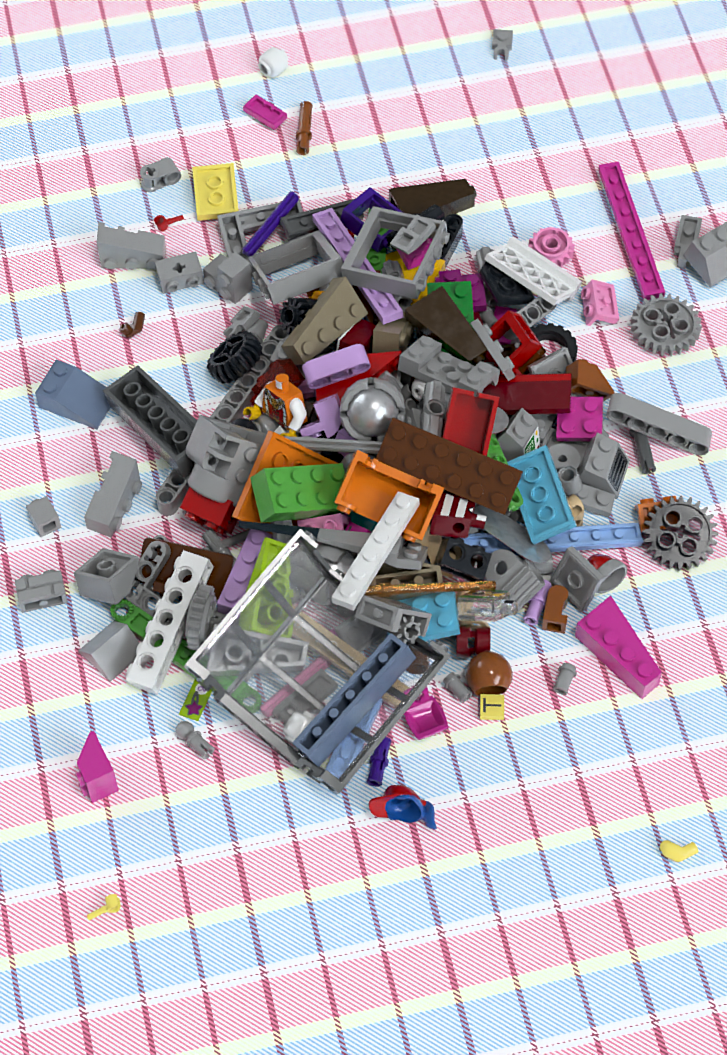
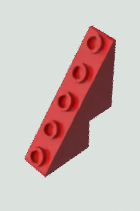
(379, 363)

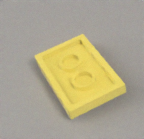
(215, 190)

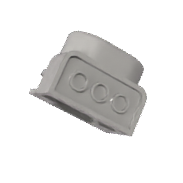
(222, 458)

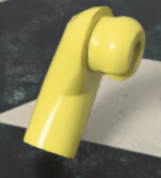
(677, 852)

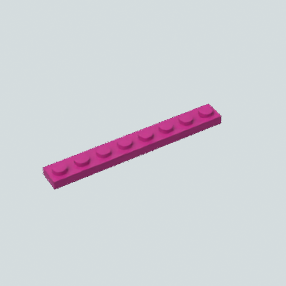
(631, 230)

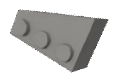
(115, 495)

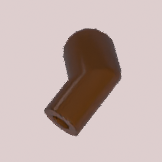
(134, 328)

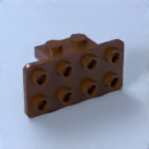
(222, 566)

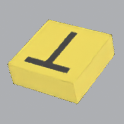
(491, 707)

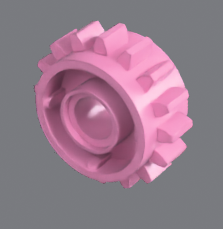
(553, 245)

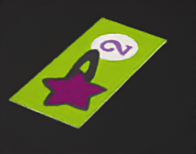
(195, 702)

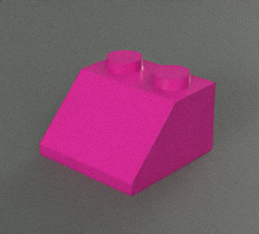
(95, 772)

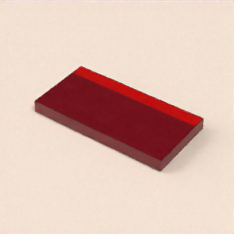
(533, 393)

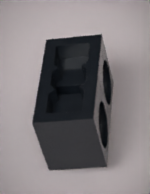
(461, 565)

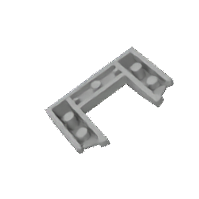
(235, 224)

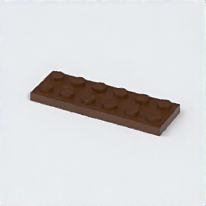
(449, 465)

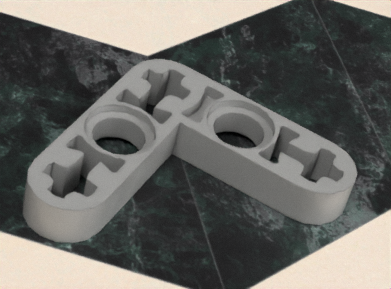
(144, 590)

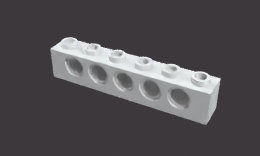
(153, 678)

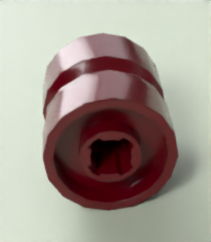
(482, 641)

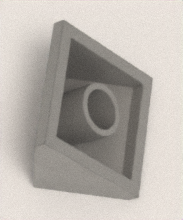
(111, 650)

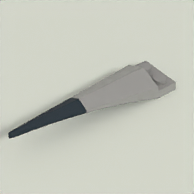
(401, 556)

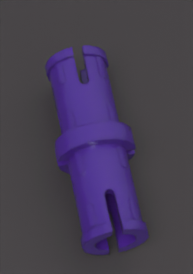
(378, 763)

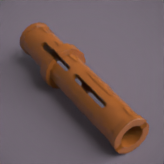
(303, 133)

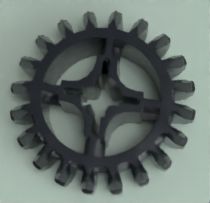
(234, 357)

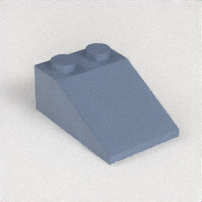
(73, 395)

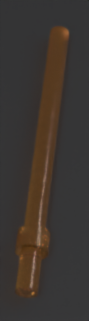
(387, 589)

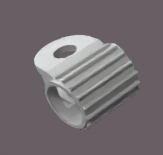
(514, 575)

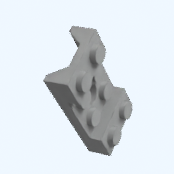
(428, 363)

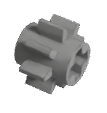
(408, 629)

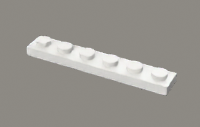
(375, 551)

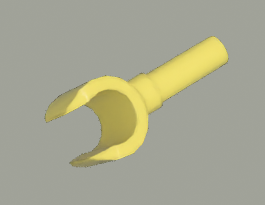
(112, 906)

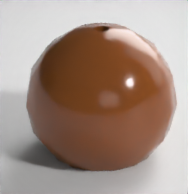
(489, 673)

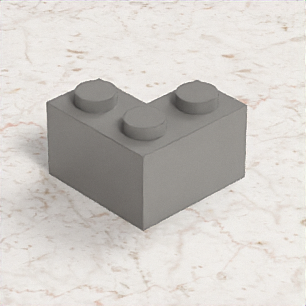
(229, 276)

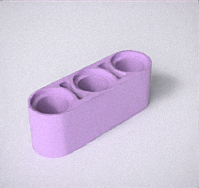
(336, 366)

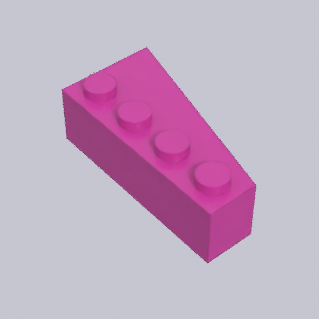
(616, 645)

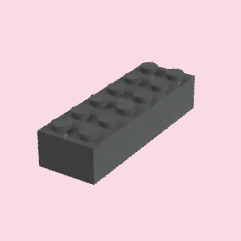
(153, 416)

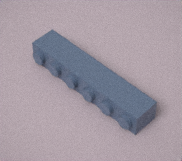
(354, 700)

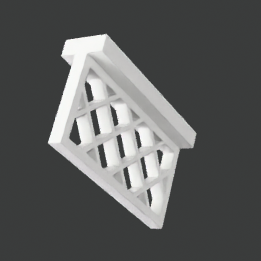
(531, 267)

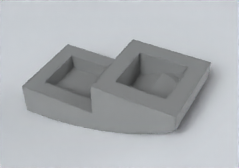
(414, 235)

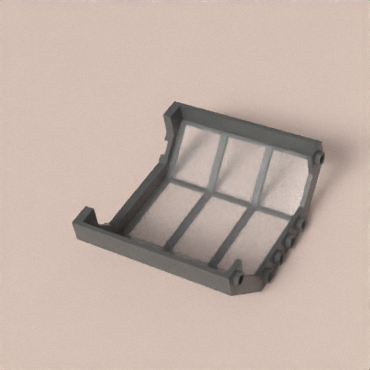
(292, 653)

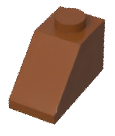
(589, 380)

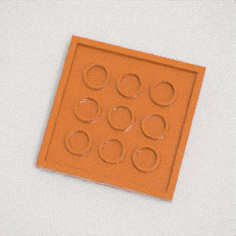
(274, 453)

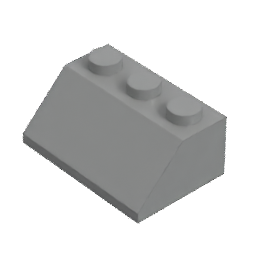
(709, 255)

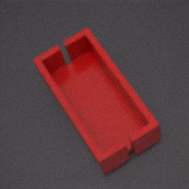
(470, 419)

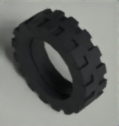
(556, 334)

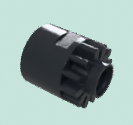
(294, 312)

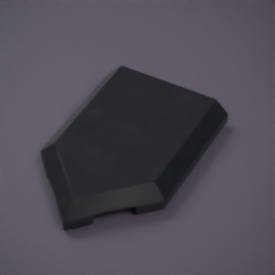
(504, 288)

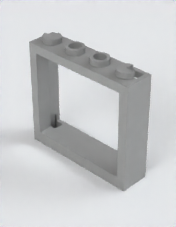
(391, 220)
(291, 253)

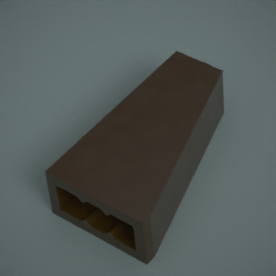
(450, 195)
(443, 322)

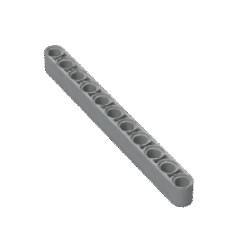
(239, 393)

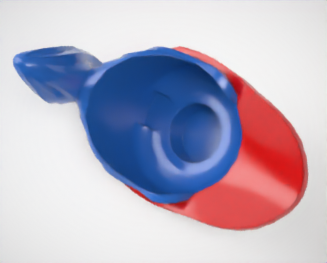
(404, 805)

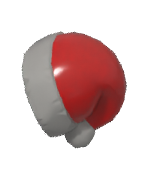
(611, 569)

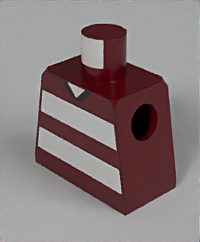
(455, 517)

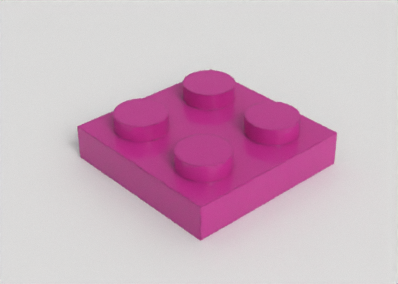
(582, 421)

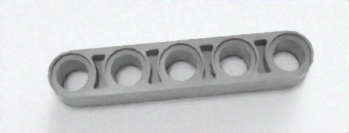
(659, 424)

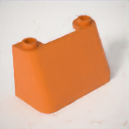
(372, 486)

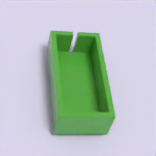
(297, 491)

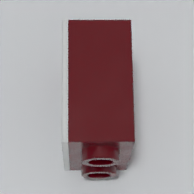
(358, 334)

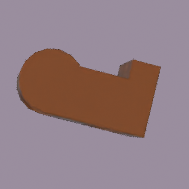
(555, 604)

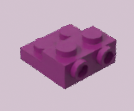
(477, 285)

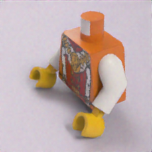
(282, 403)

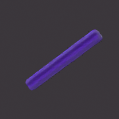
(270, 224)

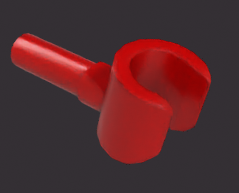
(162, 223)

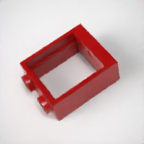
(529, 341)

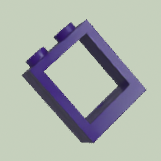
(364, 201)

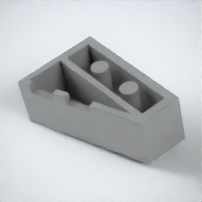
(129, 249)

